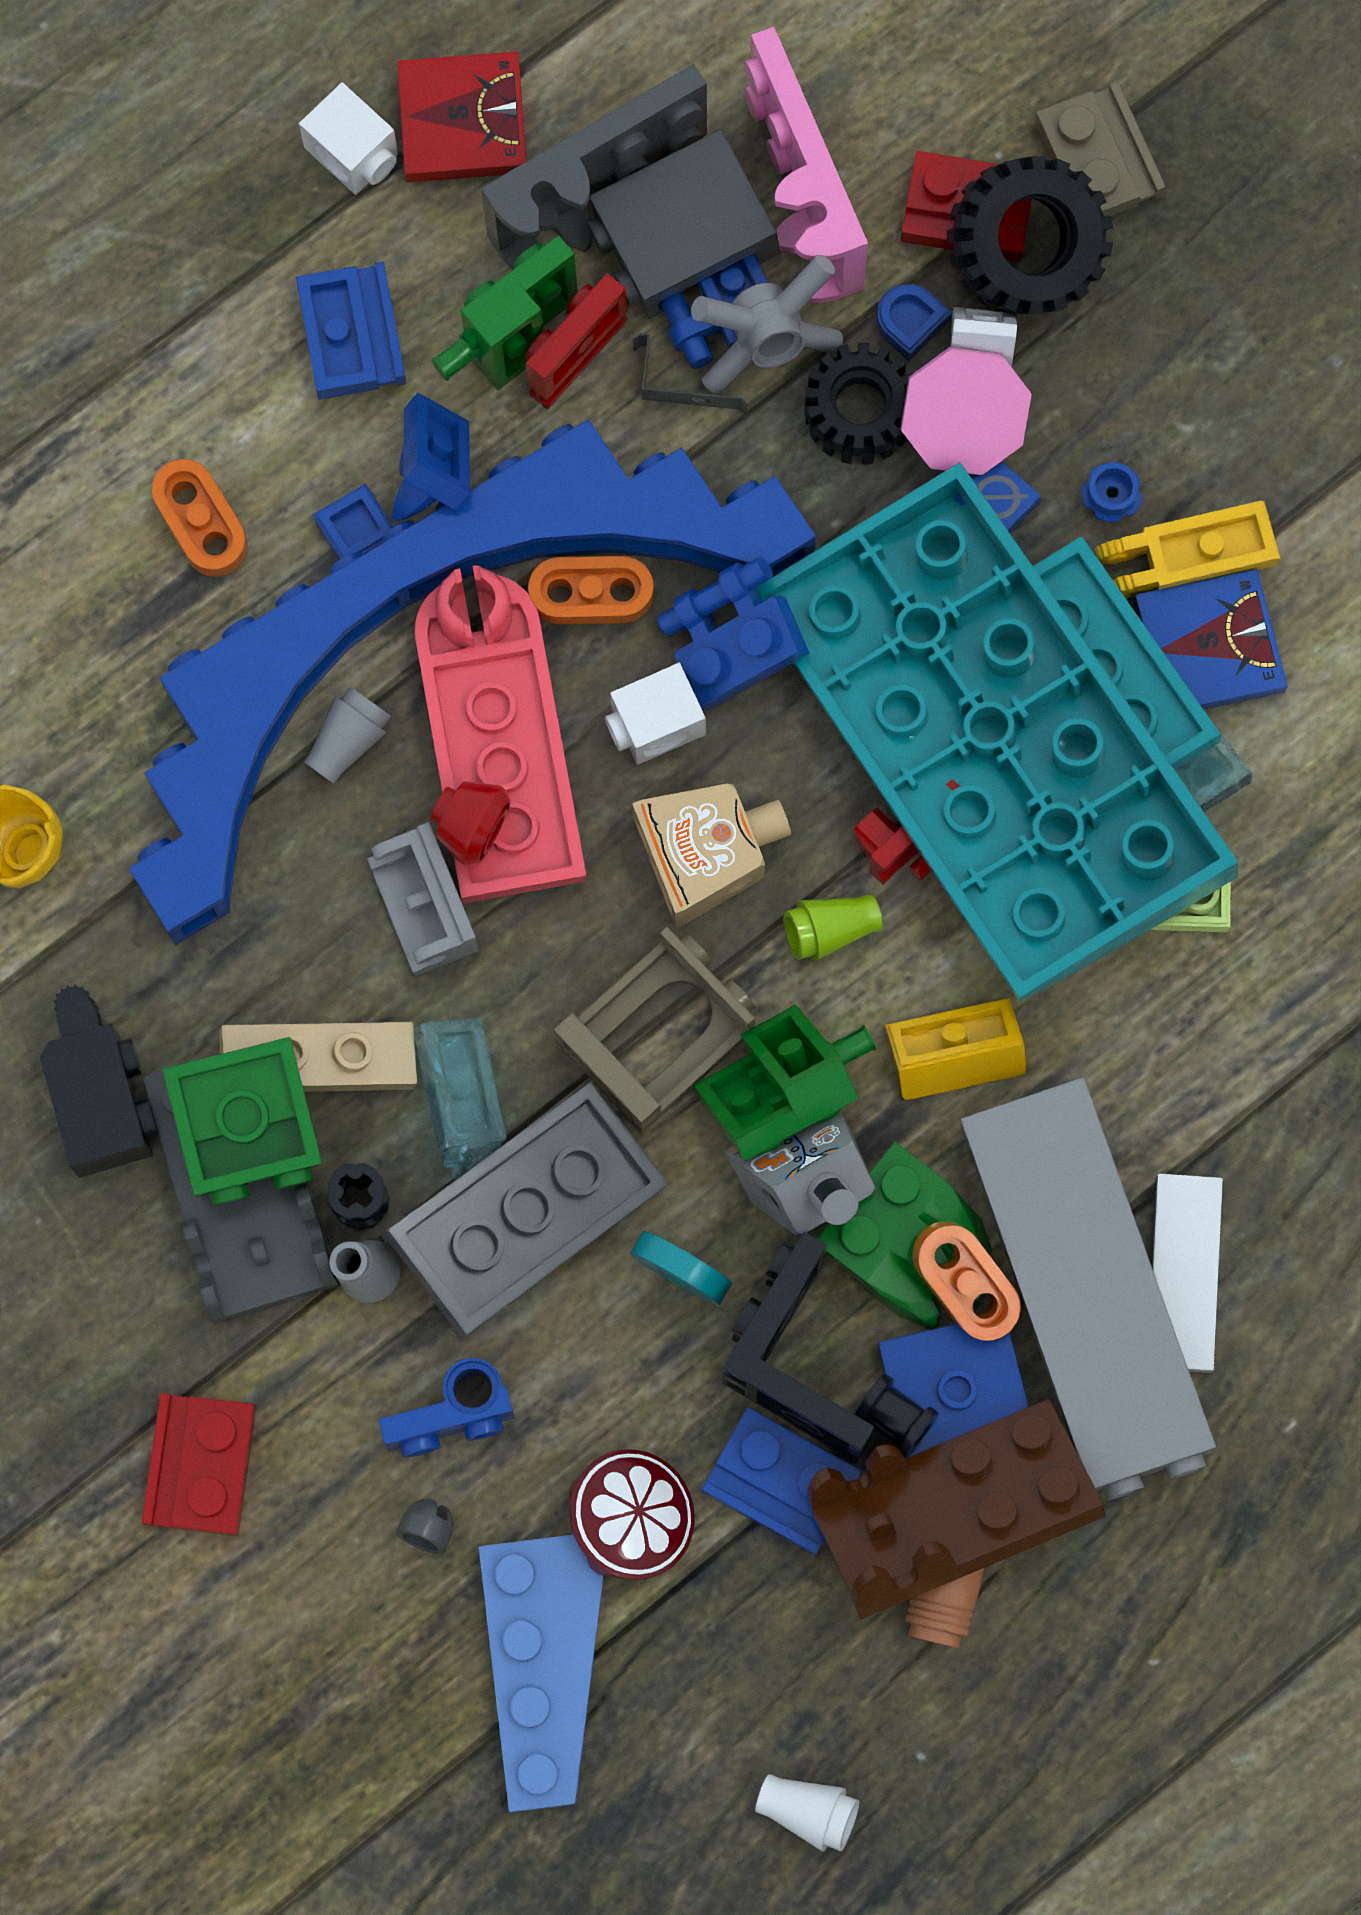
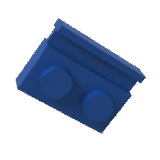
(350, 330)
(768, 1476)

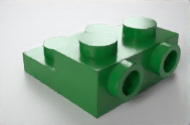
(243, 1120)

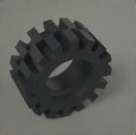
(850, 369)

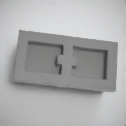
(422, 900)

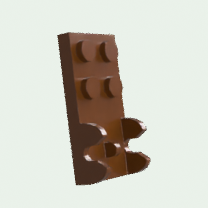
(952, 1507)

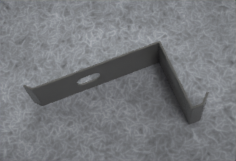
(683, 397)

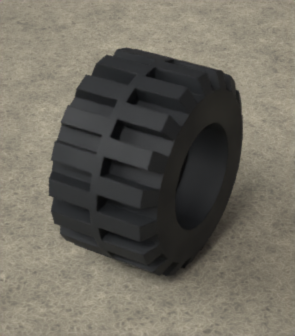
(1080, 227)

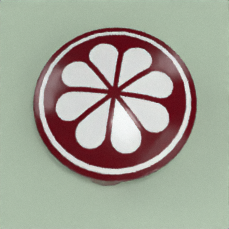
(631, 1515)

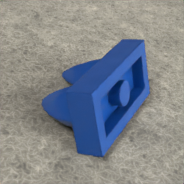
(432, 458)

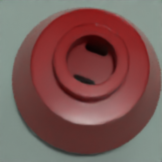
(470, 819)

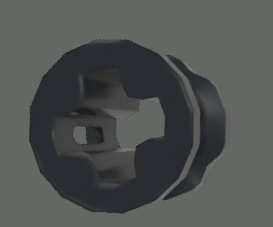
(356, 1215)
(896, 1415)

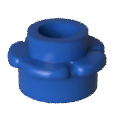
(1113, 476)

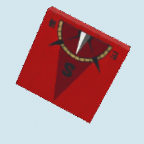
(461, 116)

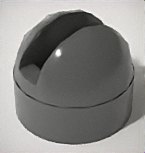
(426, 1526)

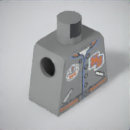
(808, 1177)

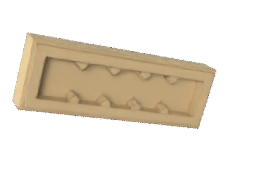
(339, 1053)

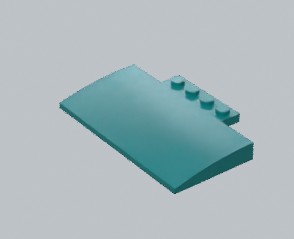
(1037, 701)

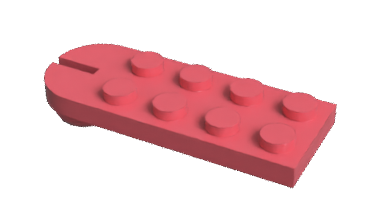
(500, 727)

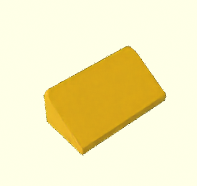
(956, 1049)

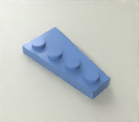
(542, 1649)

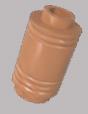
(946, 1611)

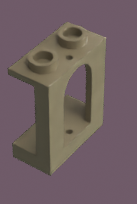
(667, 963)

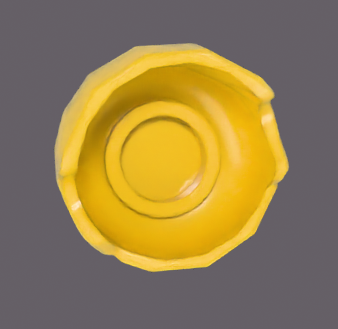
(28, 837)

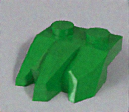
(882, 1234)

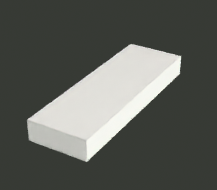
(1188, 1261)

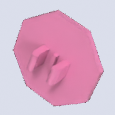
(966, 410)

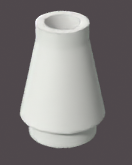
(809, 1810)

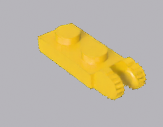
(1195, 548)

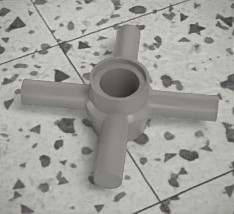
(767, 324)

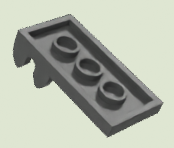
(557, 183)
(525, 1210)
(250, 1248)

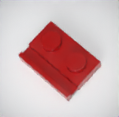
(937, 187)
(562, 355)
(199, 1464)

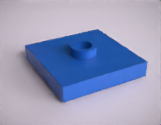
(957, 1376)

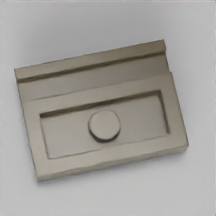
(1105, 143)

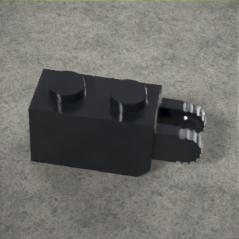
(94, 1089)

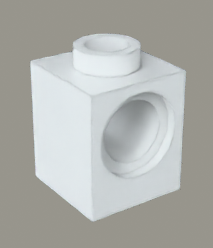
(350, 139)
(655, 714)

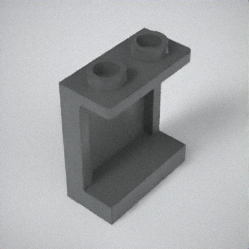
(681, 221)

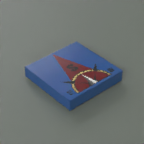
(1217, 637)

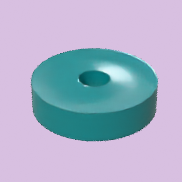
(681, 1268)

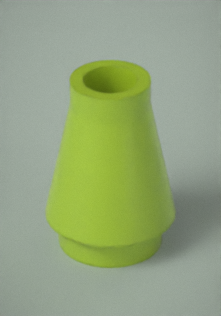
(828, 925)

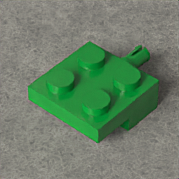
(510, 314)
(782, 1083)

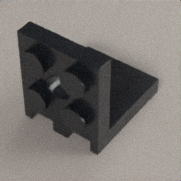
(758, 1333)

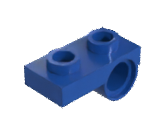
(420, 1429)

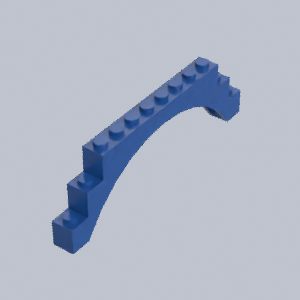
(547, 505)

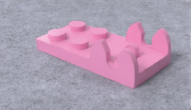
(827, 218)

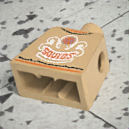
(706, 845)

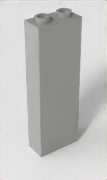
(1088, 1288)

